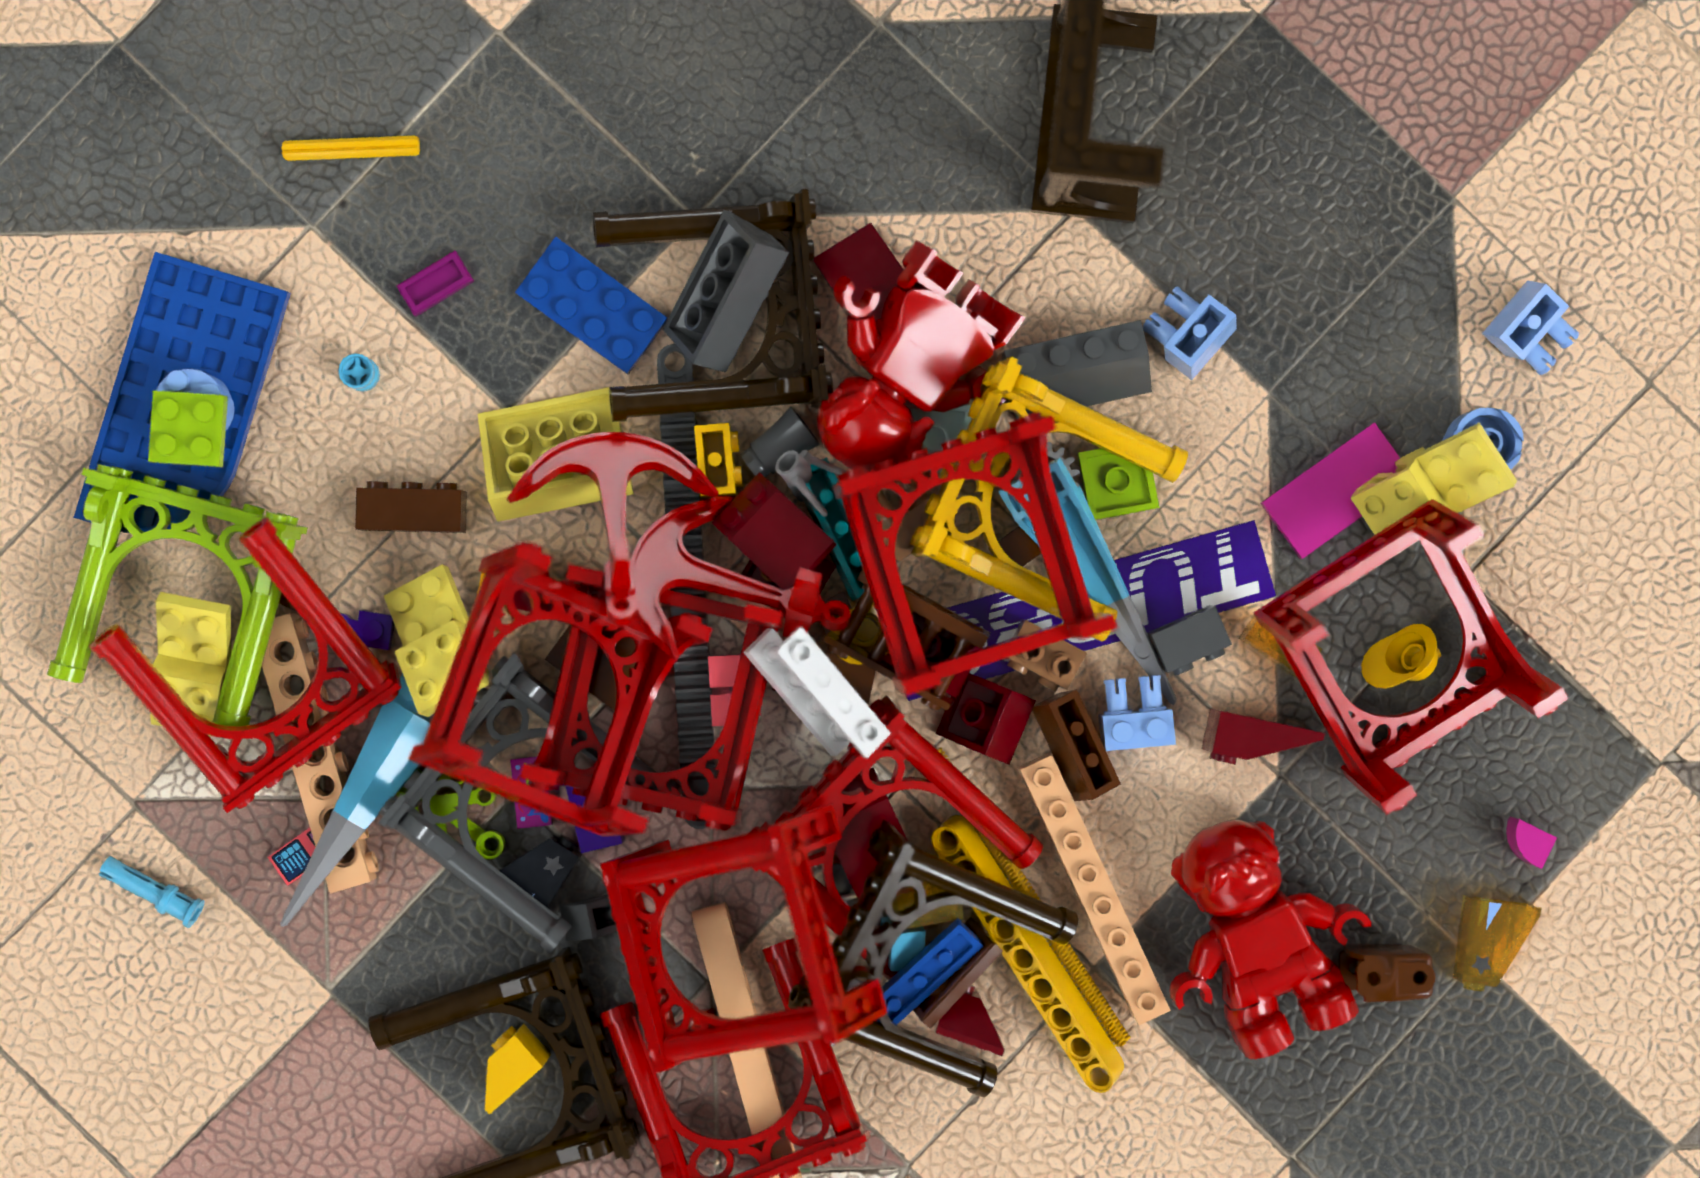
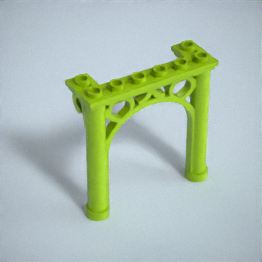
(108, 509)

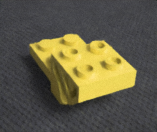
(1452, 472)
(430, 626)
(193, 649)

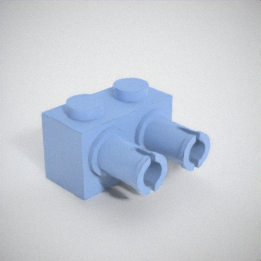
(1526, 321)
(1200, 336)
(1136, 729)

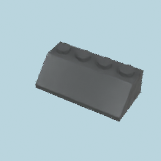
(725, 292)
(1090, 365)

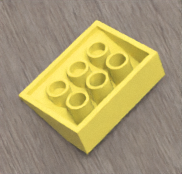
(522, 433)

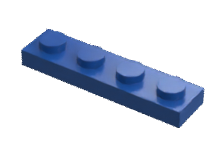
(929, 969)

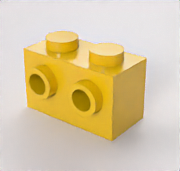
(716, 458)

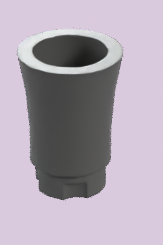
(784, 435)

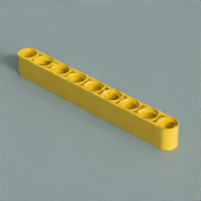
(1032, 970)

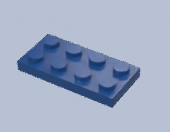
(591, 305)

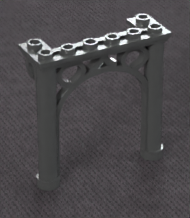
(465, 860)

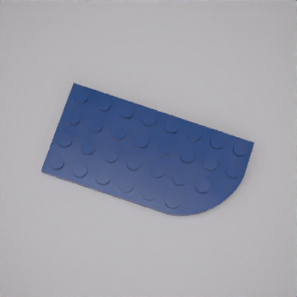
(199, 323)

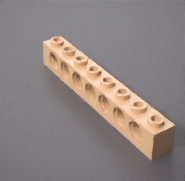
(333, 764)
(1094, 888)

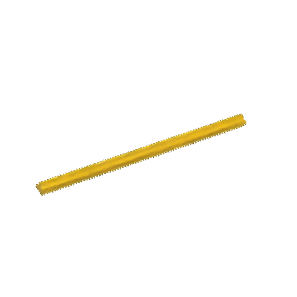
(1064, 952)

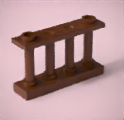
(936, 620)

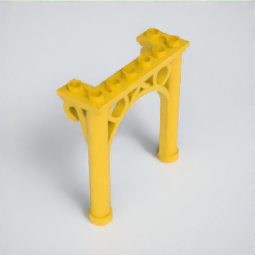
(1069, 418)

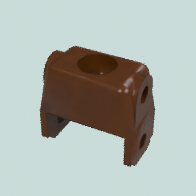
(1388, 972)

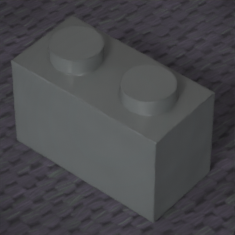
(1189, 640)

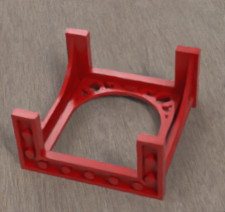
(1027, 450)
(526, 569)
(1371, 766)
(721, 803)
(700, 1032)

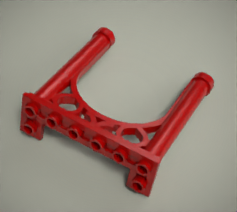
(230, 775)
(941, 779)
(818, 1062)

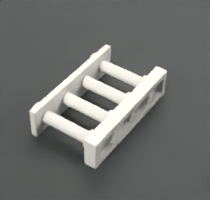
(816, 692)

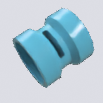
(352, 371)

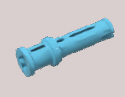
(165, 898)

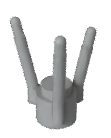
(797, 472)

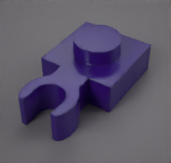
(373, 628)

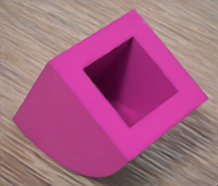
(1529, 842)

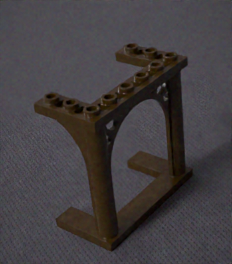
(1067, 112)

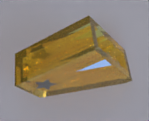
(1490, 939)

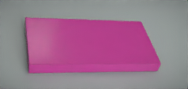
(1319, 499)

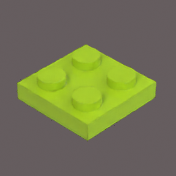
(188, 428)
(1115, 485)

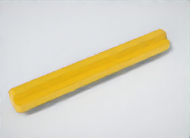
(350, 148)

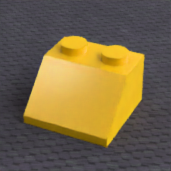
(513, 1063)

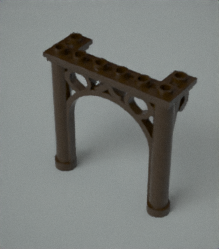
(734, 391)
(908, 865)
(493, 997)

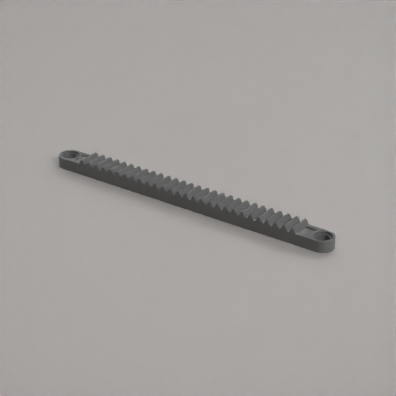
(691, 668)

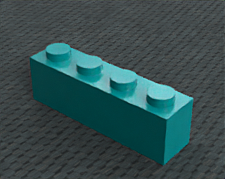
(837, 528)

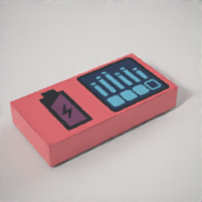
(294, 857)

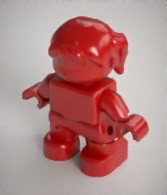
(913, 357)
(1260, 938)

